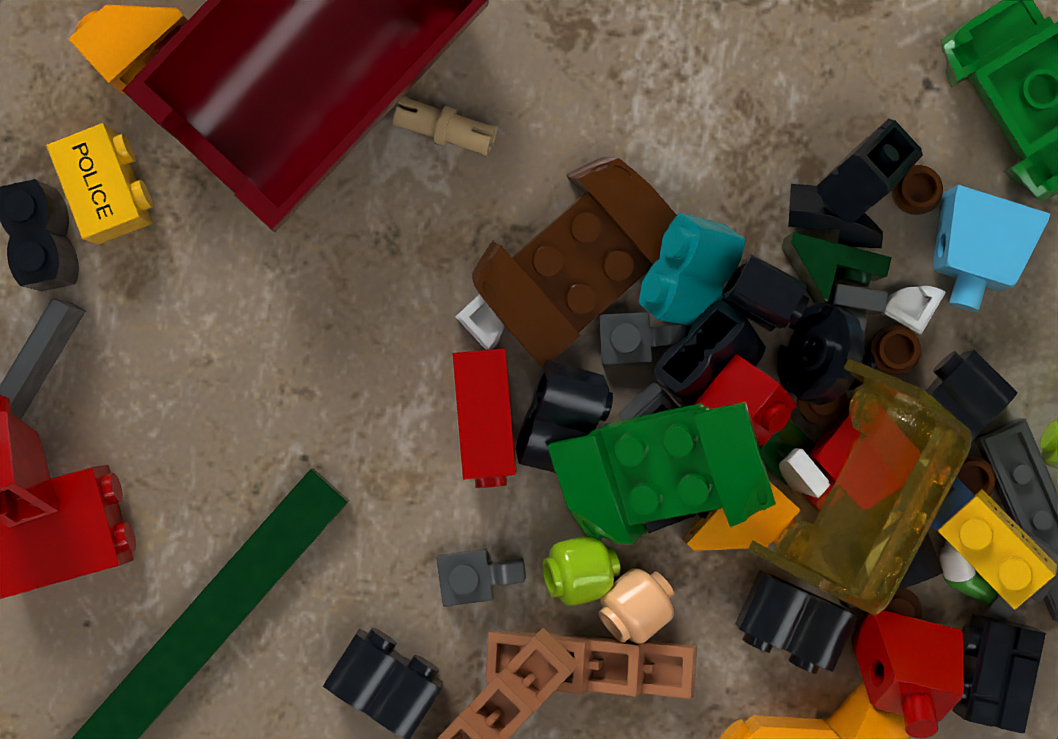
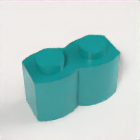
(691, 269)

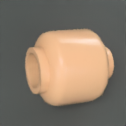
(637, 606)

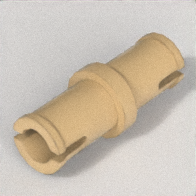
(445, 126)

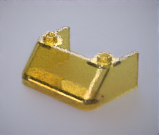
(881, 497)

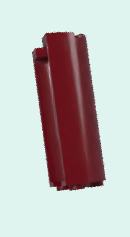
(290, 86)

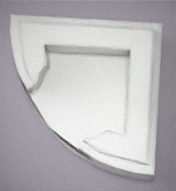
(913, 306)
(482, 323)
(803, 474)

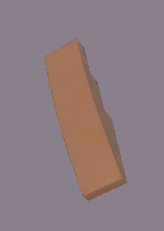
(608, 664)
(515, 691)

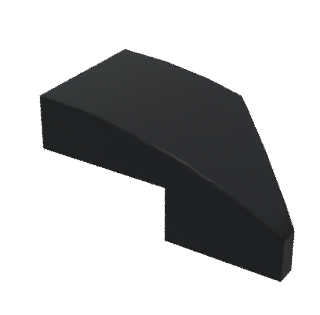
(808, 211)

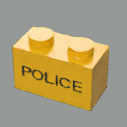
(101, 183)
(998, 549)

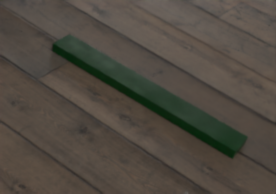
(217, 611)

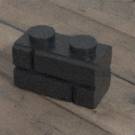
(869, 171)
(999, 672)

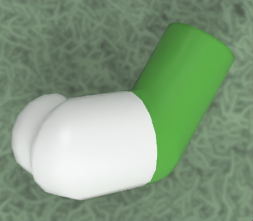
(963, 576)

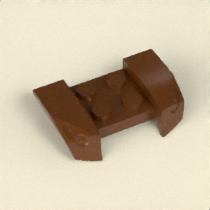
(576, 260)

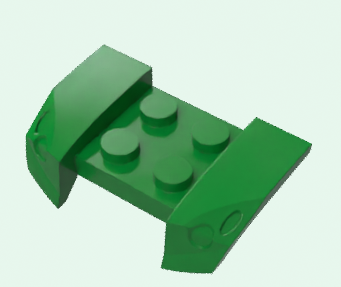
(1014, 68)
(663, 470)

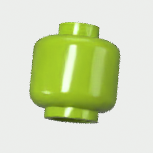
(580, 570)

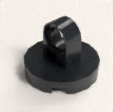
(818, 352)

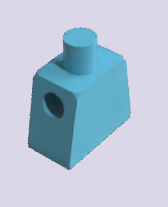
(983, 243)

